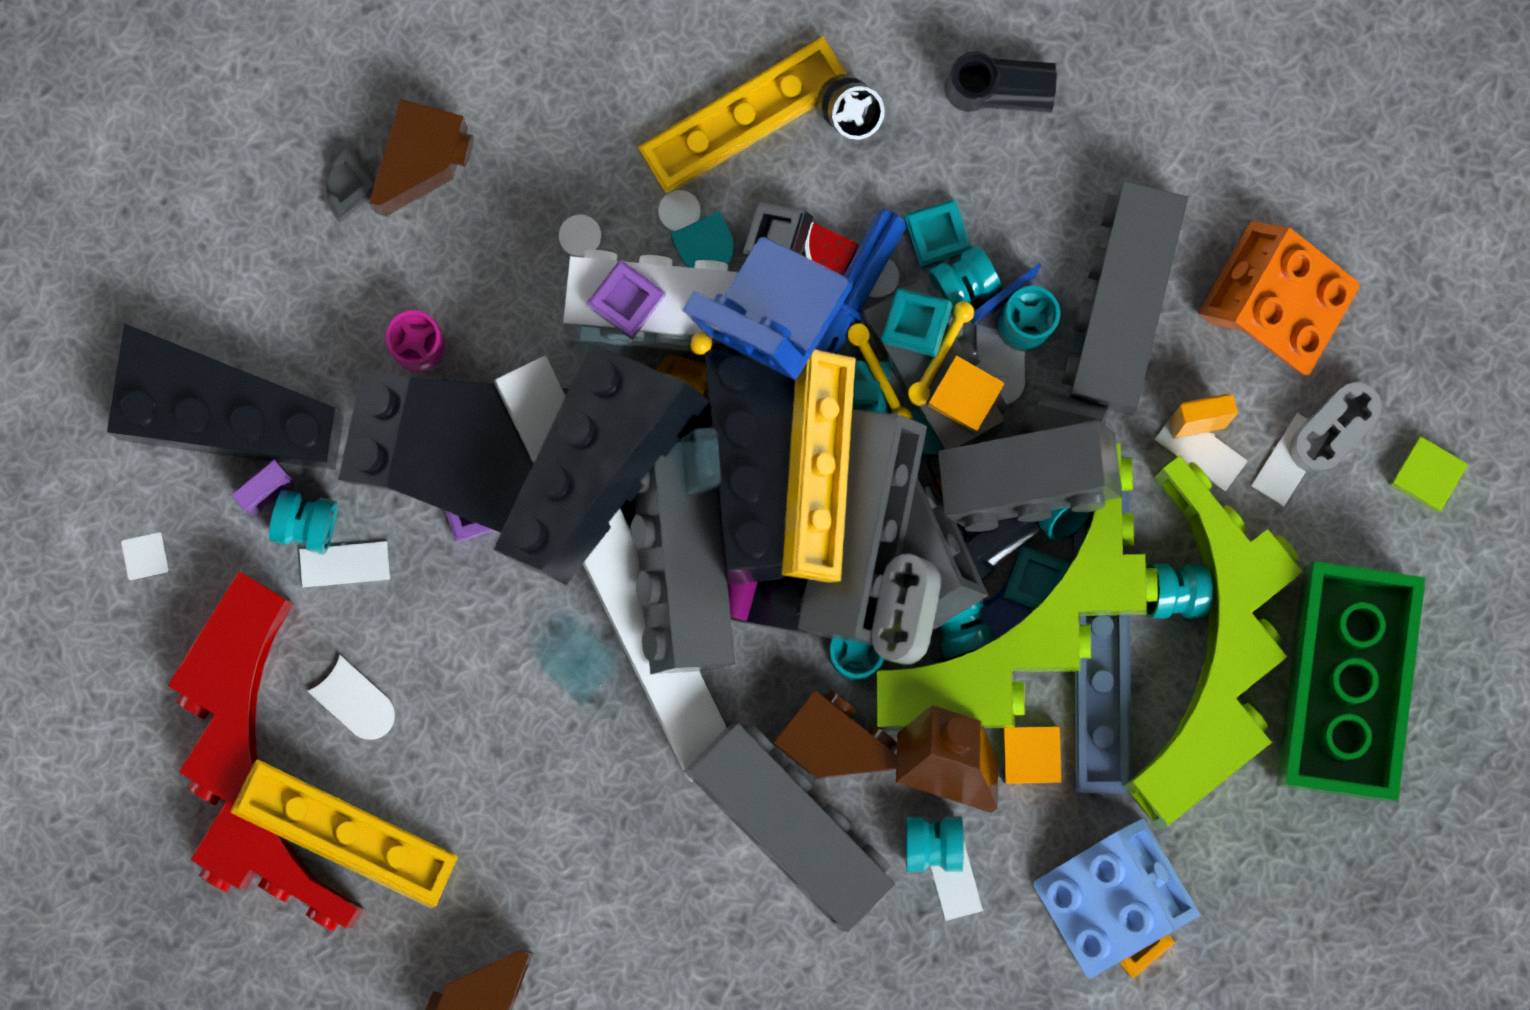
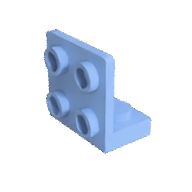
(1116, 898)

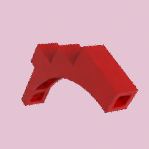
(225, 677)

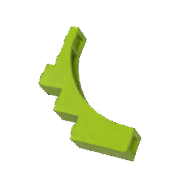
(1046, 641)
(1216, 729)

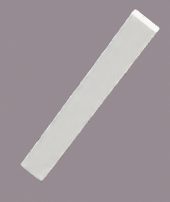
(613, 567)

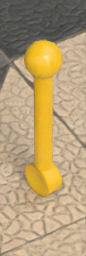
(858, 336)
(701, 343)
(919, 392)

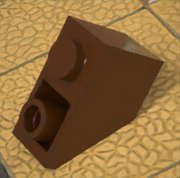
(831, 743)

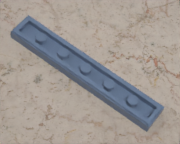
(1103, 698)

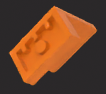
(1281, 294)

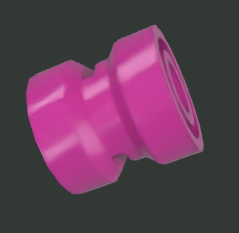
(410, 332)

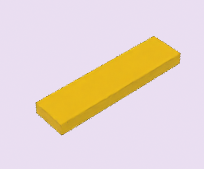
(740, 117)
(819, 468)
(344, 834)

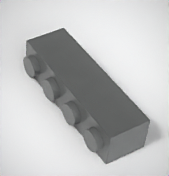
(1127, 296)
(879, 500)
(681, 572)
(790, 826)

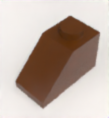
(419, 155)
(948, 758)
(486, 988)

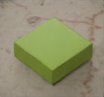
(1429, 474)

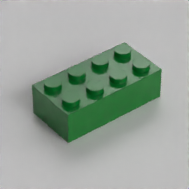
(1351, 682)

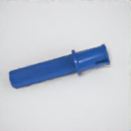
(863, 275)

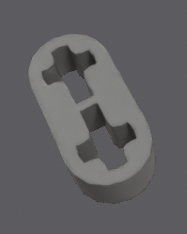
(1344, 436)
(906, 609)

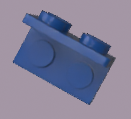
(773, 307)

